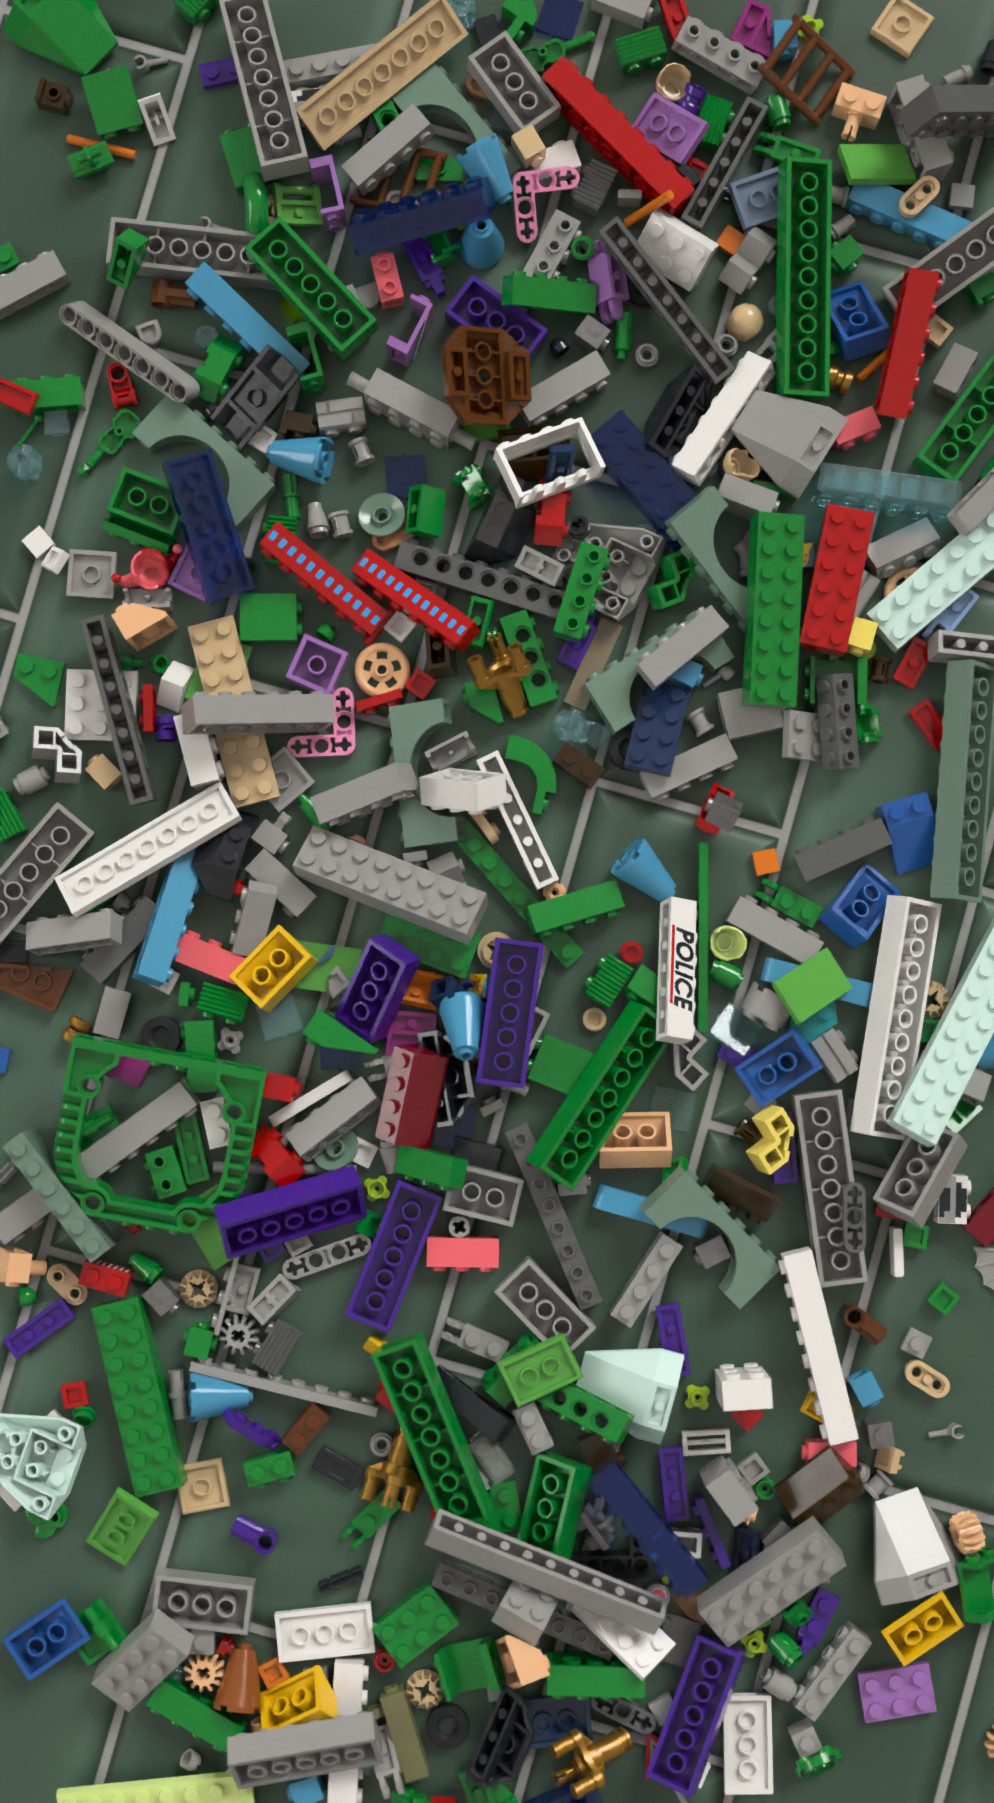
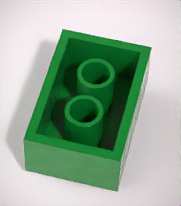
(145, 504)
(415, 1623)

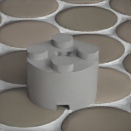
(765, 1005)

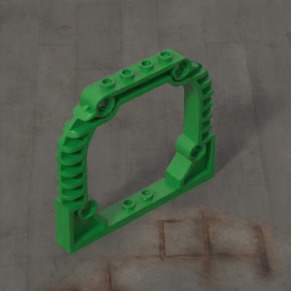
(94, 1056)

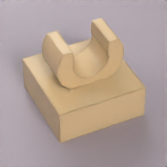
(888, 1459)

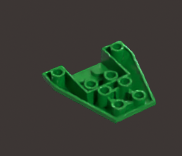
(62, 32)

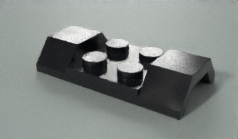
(256, 395)

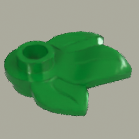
(47, 1528)

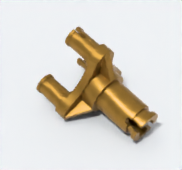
(503, 674)
(396, 1473)
(588, 1758)

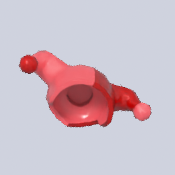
(149, 569)

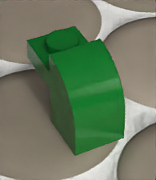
(522, 16)

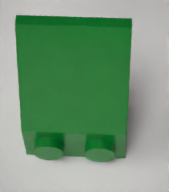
(330, 1033)

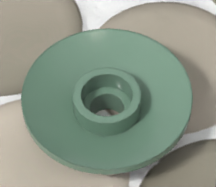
(377, 507)
(331, 1161)

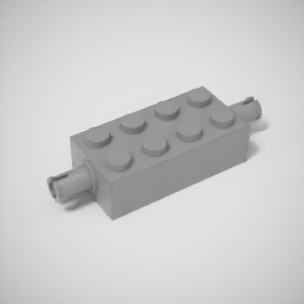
(412, 409)

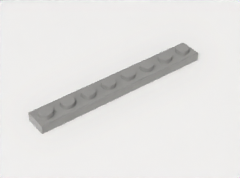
(293, 1388)

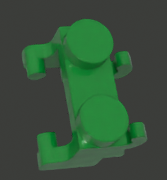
(442, 249)
(473, 485)
(868, 724)

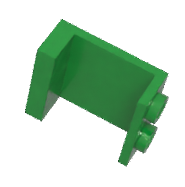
(301, 337)
(824, 667)
(976, 1586)
(469, 1666)

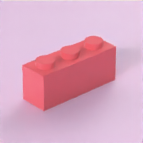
(207, 956)
(463, 1252)

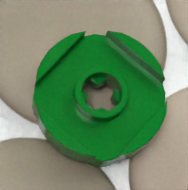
(818, 1764)

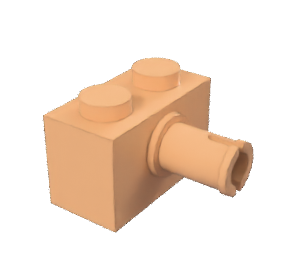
(857, 108)
(18, 1265)

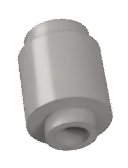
(32, 780)
(778, 1683)

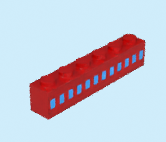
(323, 579)
(415, 600)

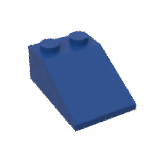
(857, 322)
(911, 829)
(858, 906)
(779, 1067)
(46, 1638)

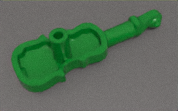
(554, 50)
(110, 441)

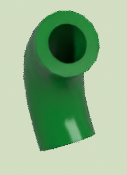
(255, 202)

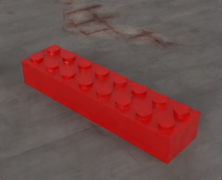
(616, 138)

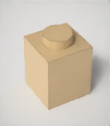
(528, 147)
(104, 771)

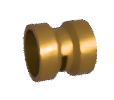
(840, 380)
(78, 1023)

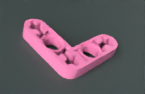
(534, 187)
(339, 733)

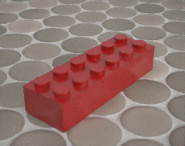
(906, 342)
(835, 579)

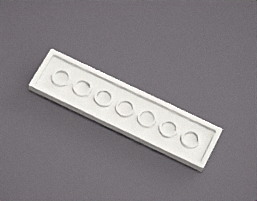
(147, 849)

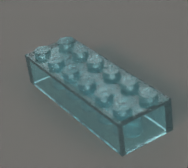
(885, 491)

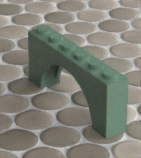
(437, 95)
(177, 423)
(694, 530)
(612, 688)
(410, 730)
(32, 1159)
(682, 1197)

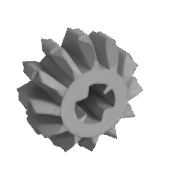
(239, 1325)

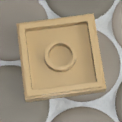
(902, 26)
(205, 1486)

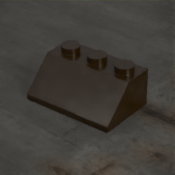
(530, 466)
(741, 1194)
(820, 1487)

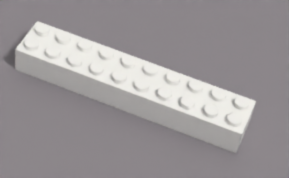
(895, 1012)

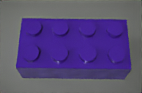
(481, 307)
(377, 988)

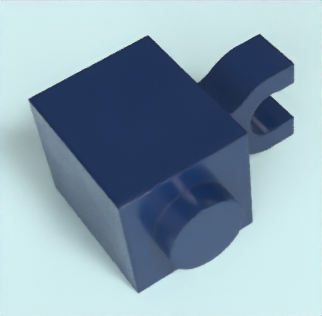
(447, 987)

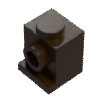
(57, 104)
(299, 425)

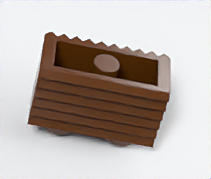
(306, 1427)

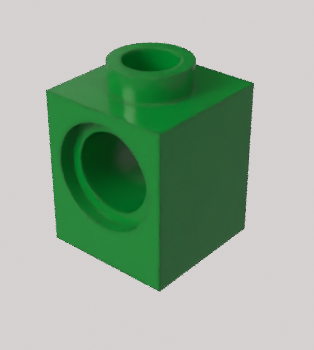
(384, 113)

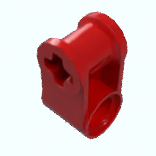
(122, 390)

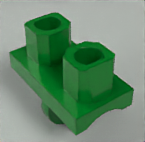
(91, 160)

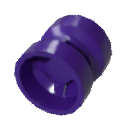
(691, 100)
(165, 729)

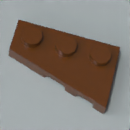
(36, 984)

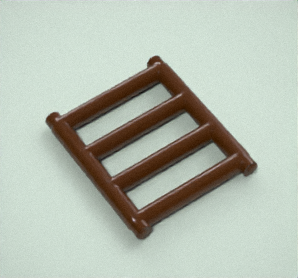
(830, 56)
(437, 157)

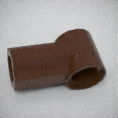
(166, 294)
(863, 1324)

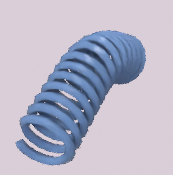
(326, 955)

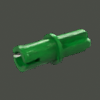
(291, 495)

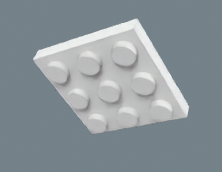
(84, 707)

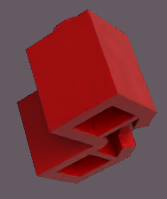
(550, 519)
(277, 1161)

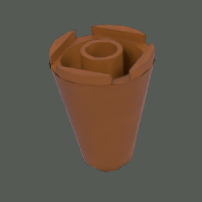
(240, 1682)

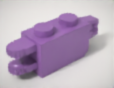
(610, 281)

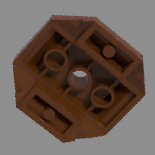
(503, 374)

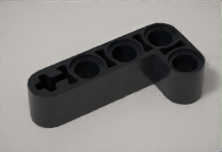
(475, 1408)
(605, 1557)

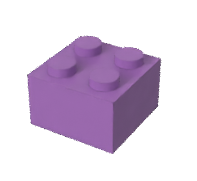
(317, 665)

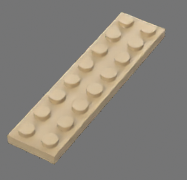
(381, 72)
(222, 669)

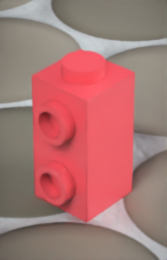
(387, 280)
(861, 425)
(847, 1450)

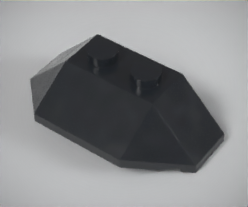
(678, 411)
(501, 526)
(223, 857)
(459, 1082)
(503, 1742)

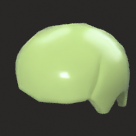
(727, 943)

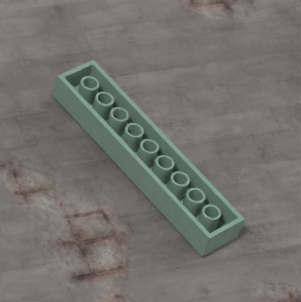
(963, 782)

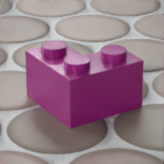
(130, 1071)

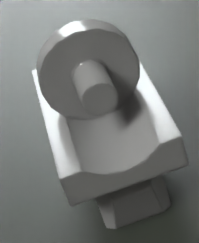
(599, 1527)

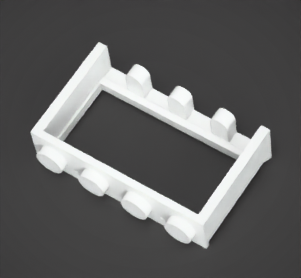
(547, 437)

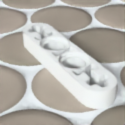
(310, 1098)

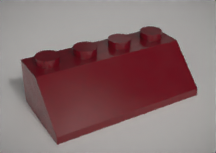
(412, 1096)

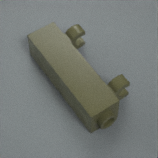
(403, 1730)

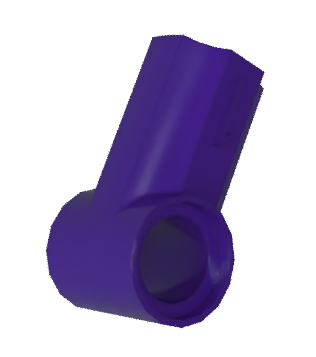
(251, 1533)

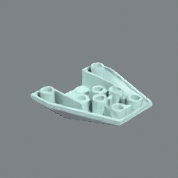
(637, 1382)
(40, 1460)

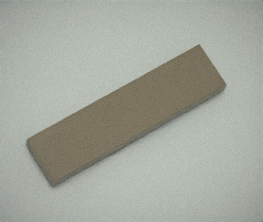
(593, 662)

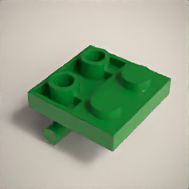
(98, 1125)
(103, 1628)

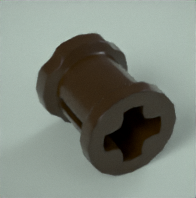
(880, 670)
(747, 1131)

